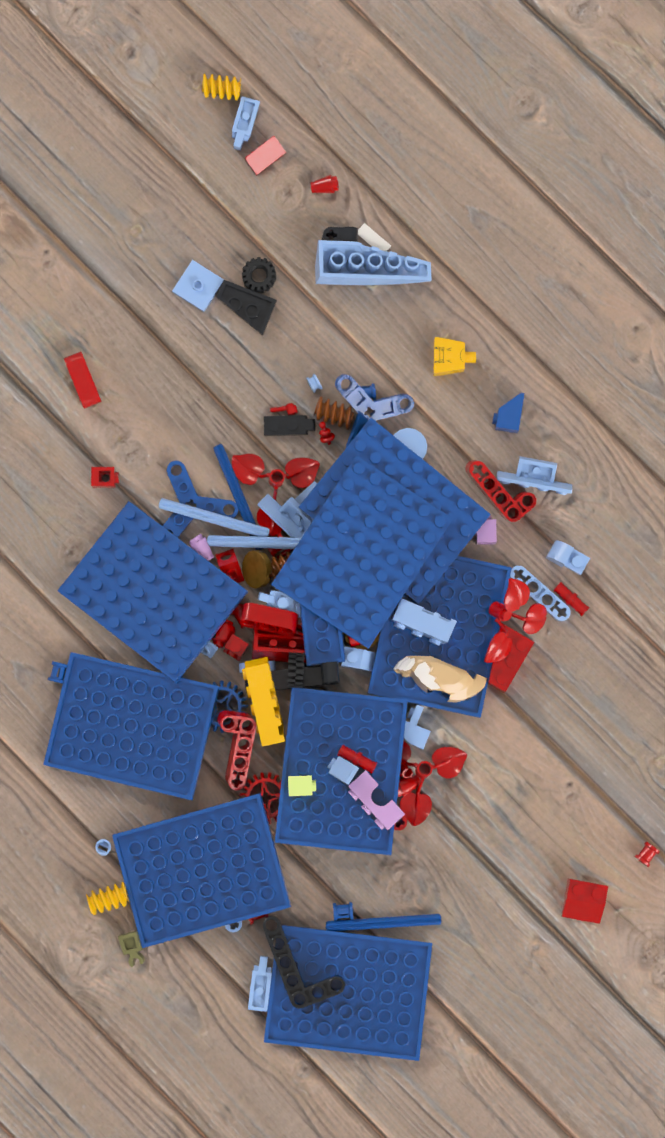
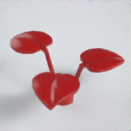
(251, 466)
(515, 596)
(448, 762)

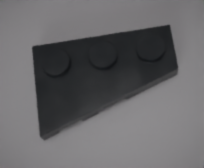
(247, 304)

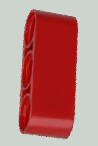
(82, 380)
(269, 619)

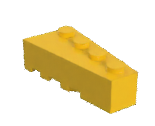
(264, 700)

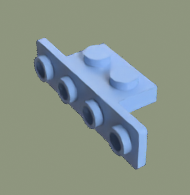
(535, 474)
(288, 516)

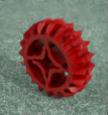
(264, 785)

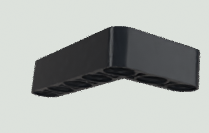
(320, 675)
(285, 972)

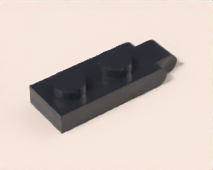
(288, 425)

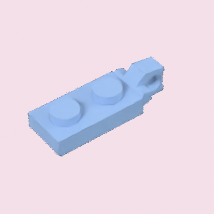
(244, 121)
(280, 600)
(260, 986)

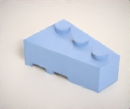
(423, 622)

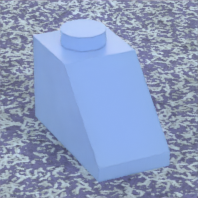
(358, 659)
(342, 770)

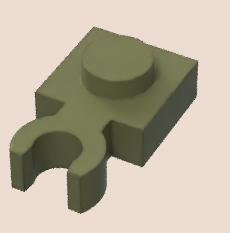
(131, 945)

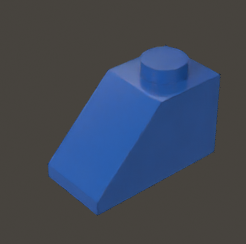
(509, 415)

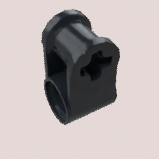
(341, 234)

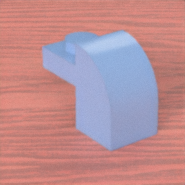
(567, 556)
(414, 734)

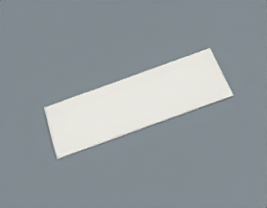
(373, 238)

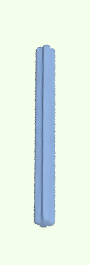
(213, 518)
(252, 542)

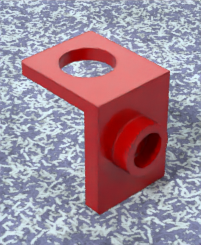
(230, 566)

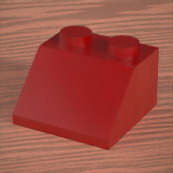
(584, 901)

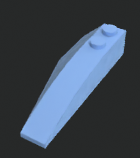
(363, 265)

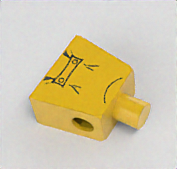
(450, 356)

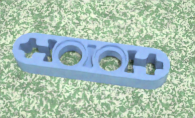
(542, 590)

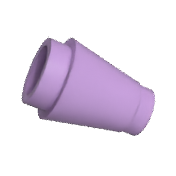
(201, 546)

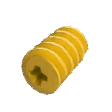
(221, 87)
(108, 898)

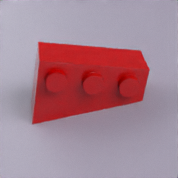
(276, 646)
(506, 669)

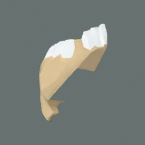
(440, 676)

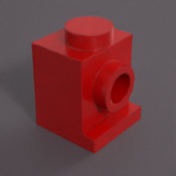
(97, 477)
(236, 647)

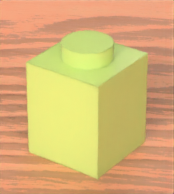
(301, 785)

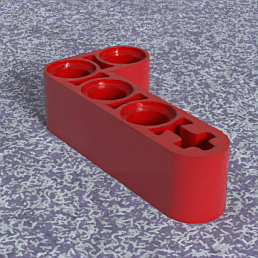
(496, 488)
(237, 751)

